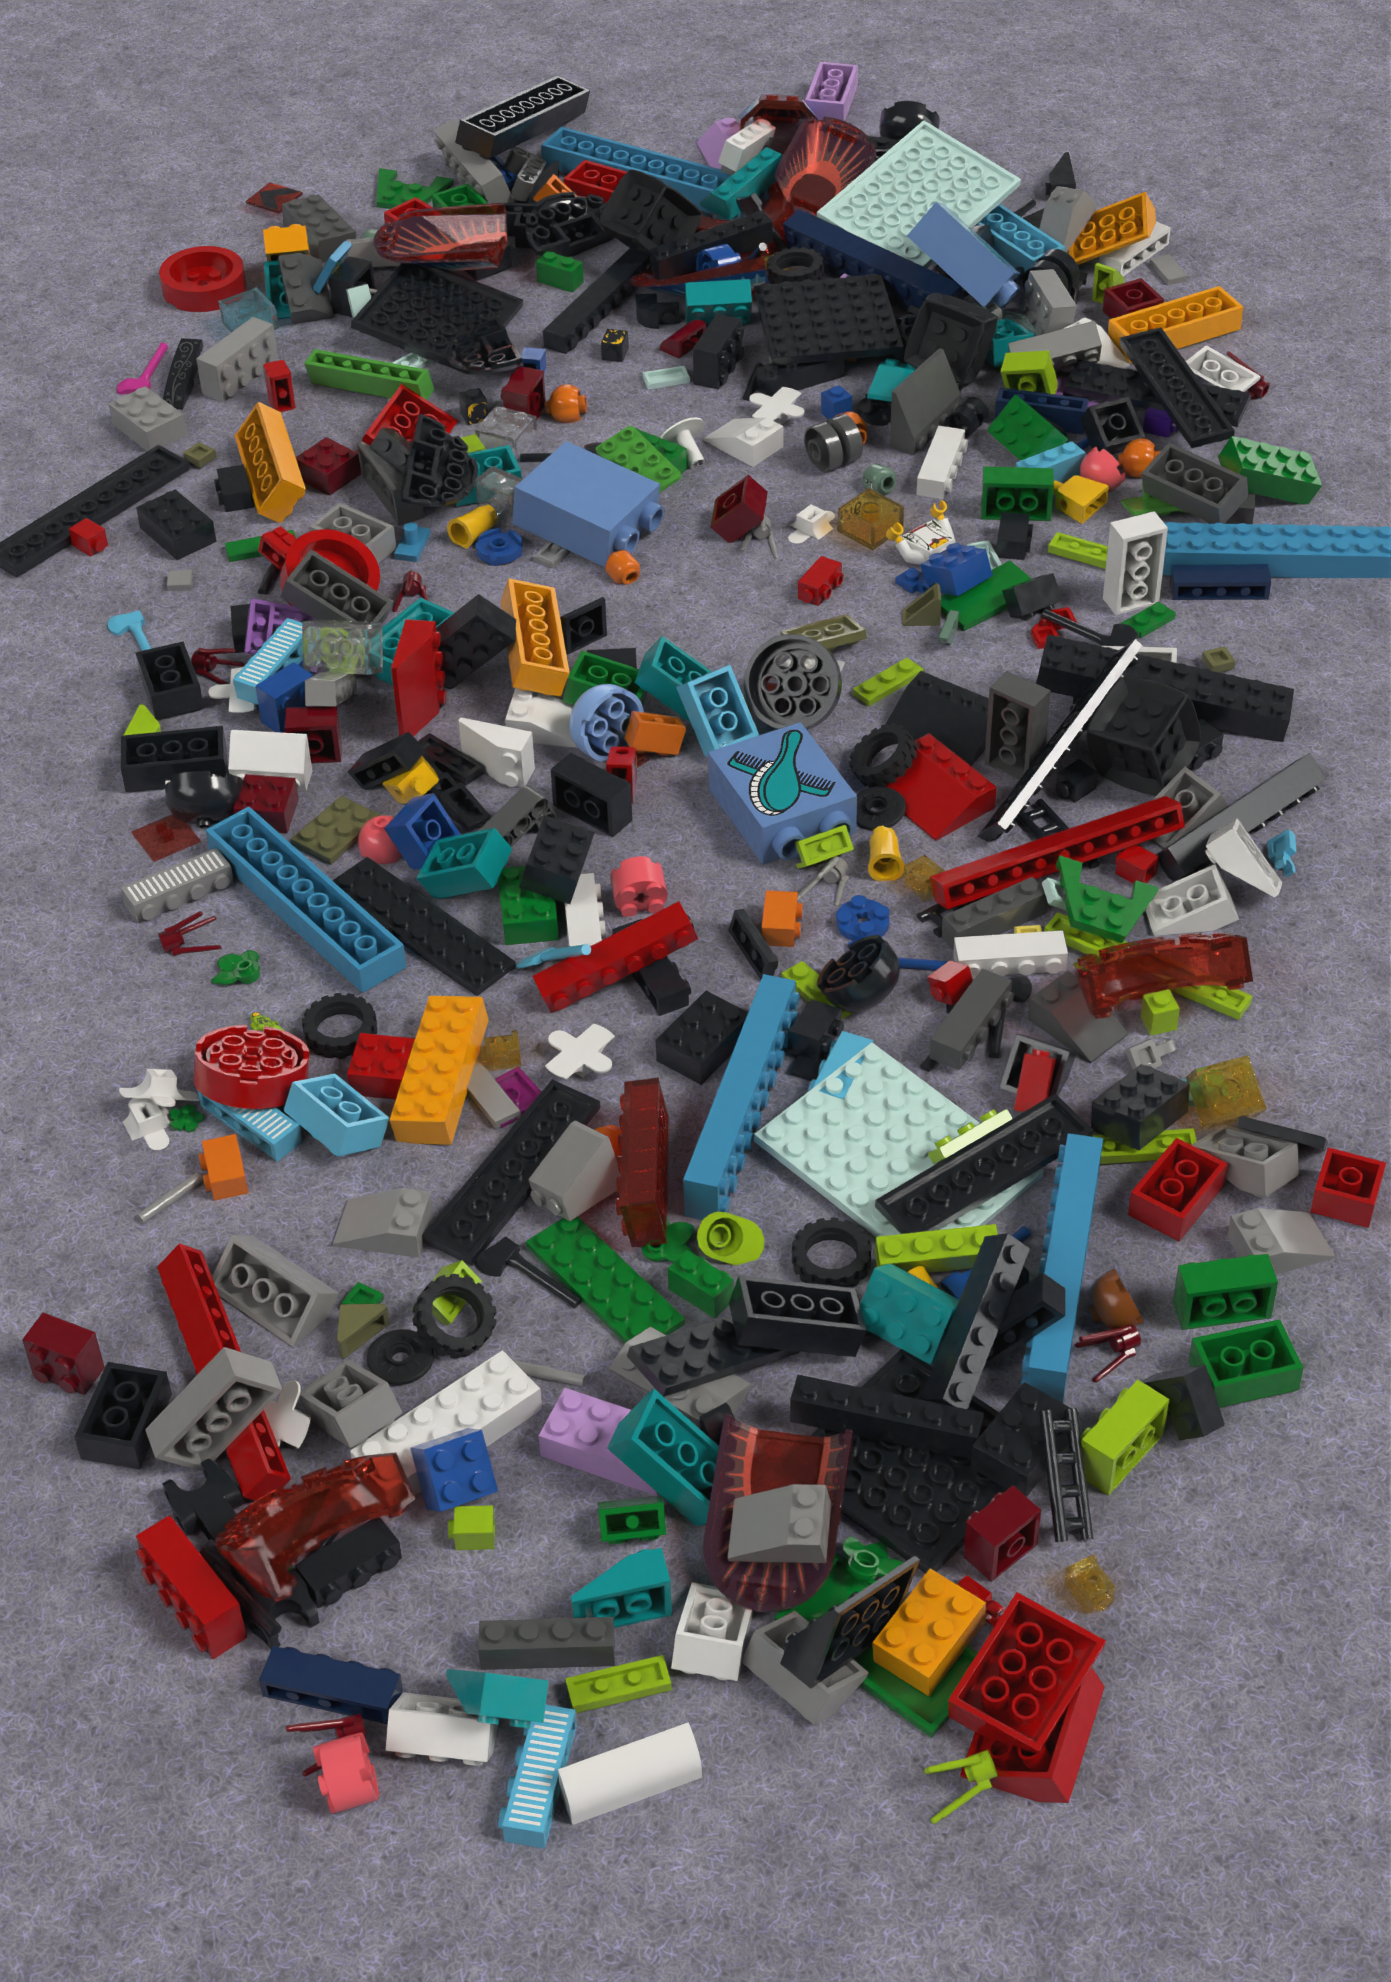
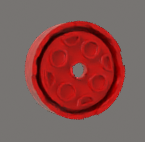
(189, 269)
(339, 549)
(249, 1066)

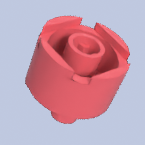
(638, 886)
(347, 1773)

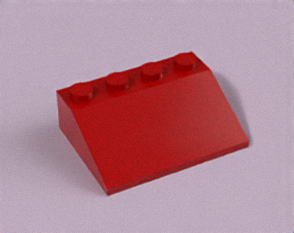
(402, 415)
(418, 676)
(943, 790)
(1024, 1675)
(1055, 1769)

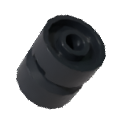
(969, 416)

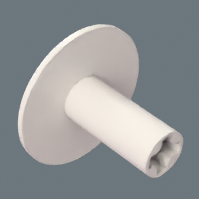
(683, 434)

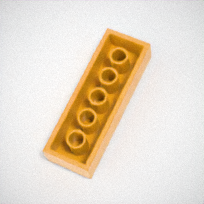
(1183, 319)
(269, 463)
(539, 652)
(439, 1070)

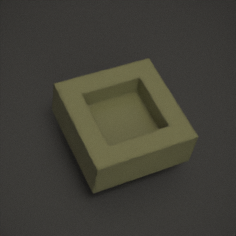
(199, 454)
(1218, 659)

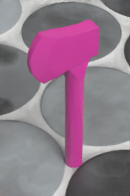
(130, 384)

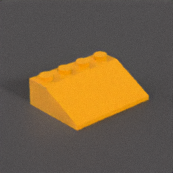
(1115, 228)

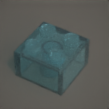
(243, 306)

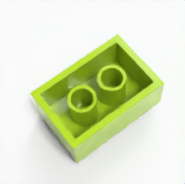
(1123, 1436)

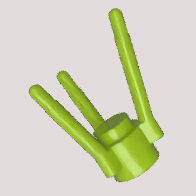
(977, 1768)

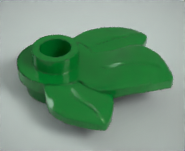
(236, 966)
(677, 1237)
(868, 1560)

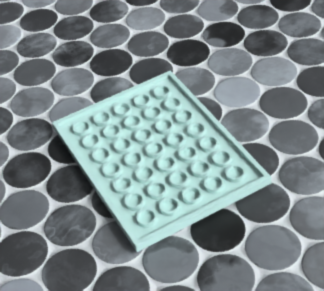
(907, 182)
(872, 1139)

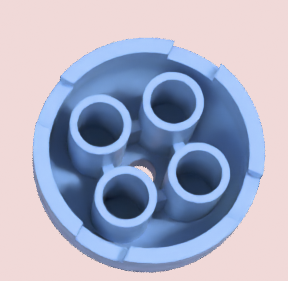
(601, 719)

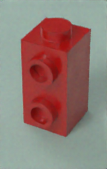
(820, 581)
(1034, 1079)

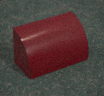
(684, 339)

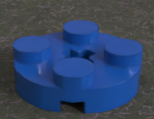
(509, 546)
(861, 907)

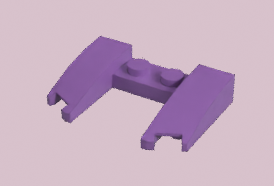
(264, 617)

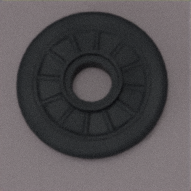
(890, 799)
(399, 1372)

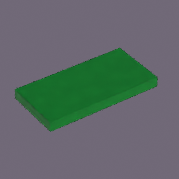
(985, 598)

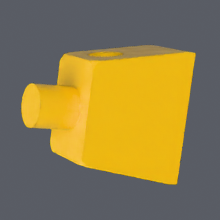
(1080, 497)
(412, 782)

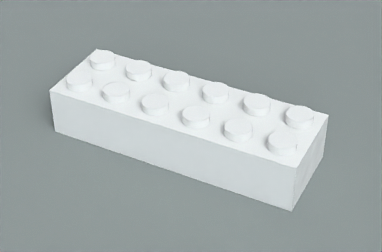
(488, 1398)

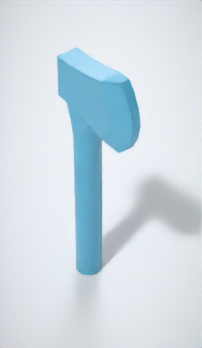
(131, 621)
(552, 954)

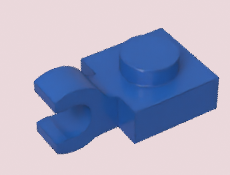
(913, 581)

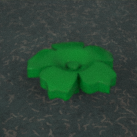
(185, 1118)

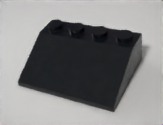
(946, 712)
(847, 1628)

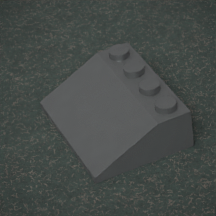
(923, 404)

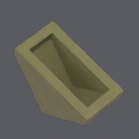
(924, 609)
(359, 1324)

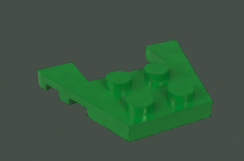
(393, 193)
(1098, 910)

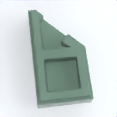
(949, 628)

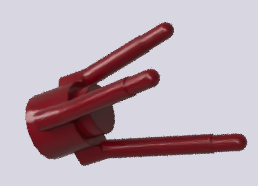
(1261, 387)
(411, 586)
(204, 660)
(172, 936)
(1120, 1339)
(343, 1727)

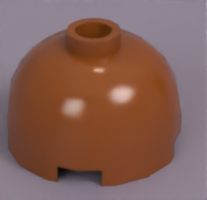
(1112, 1302)

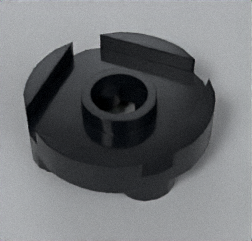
(868, 411)

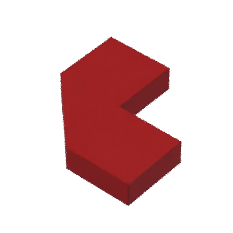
(1044, 627)

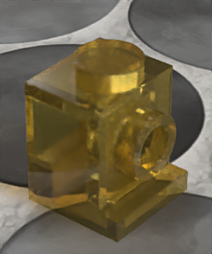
(501, 1052)
(1088, 1595)

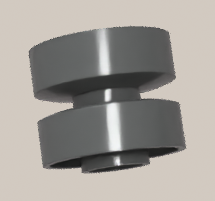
(833, 443)

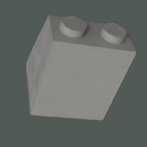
(575, 1172)

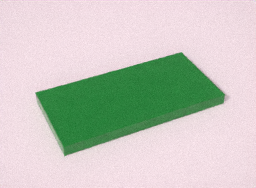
(922, 1711)

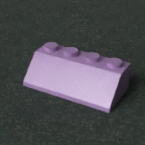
(714, 138)

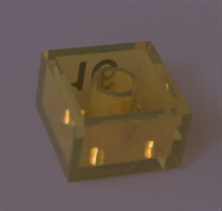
(869, 518)
(1225, 1092)

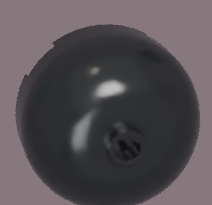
(904, 117)
(202, 797)
(860, 975)

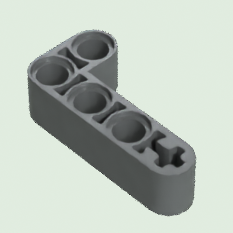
(528, 170)
(520, 814)

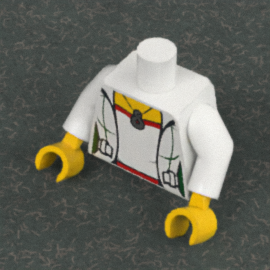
(925, 540)

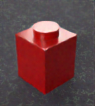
(88, 537)
(1136, 864)
(950, 982)

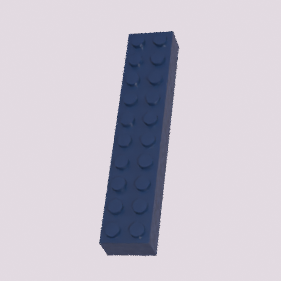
(850, 254)

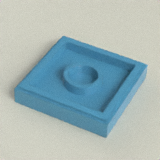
(332, 265)

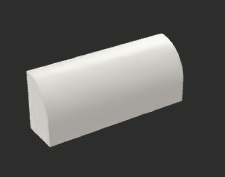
(629, 1773)

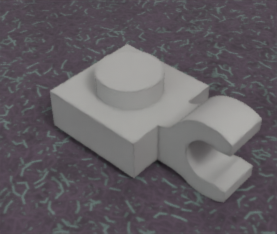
(1149, 1053)

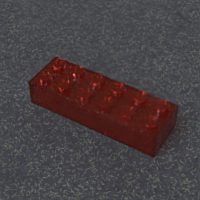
(643, 1163)

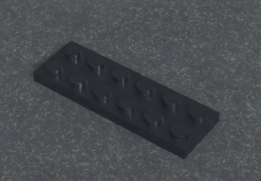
(698, 1356)

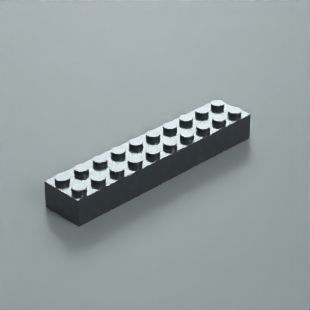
(521, 117)
(1218, 698)

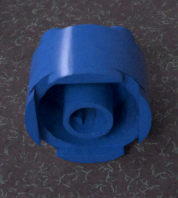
(716, 257)

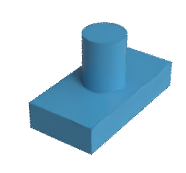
(412, 542)

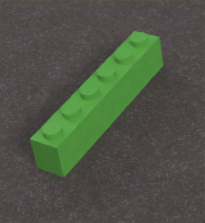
(366, 374)

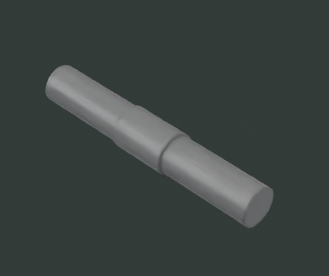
(170, 1197)
(551, 1374)

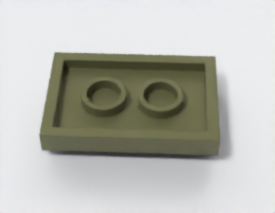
(832, 631)
(333, 830)

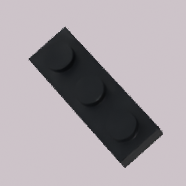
(450, 759)
(752, 944)

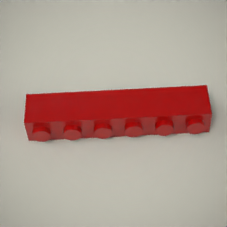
(616, 957)

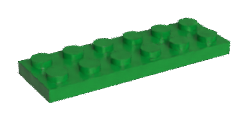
(603, 1280)

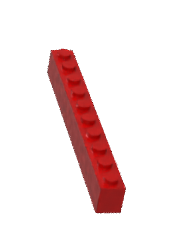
(1040, 856)
(206, 1331)

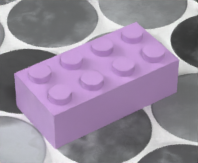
(832, 90)
(580, 1434)

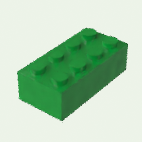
(1272, 469)

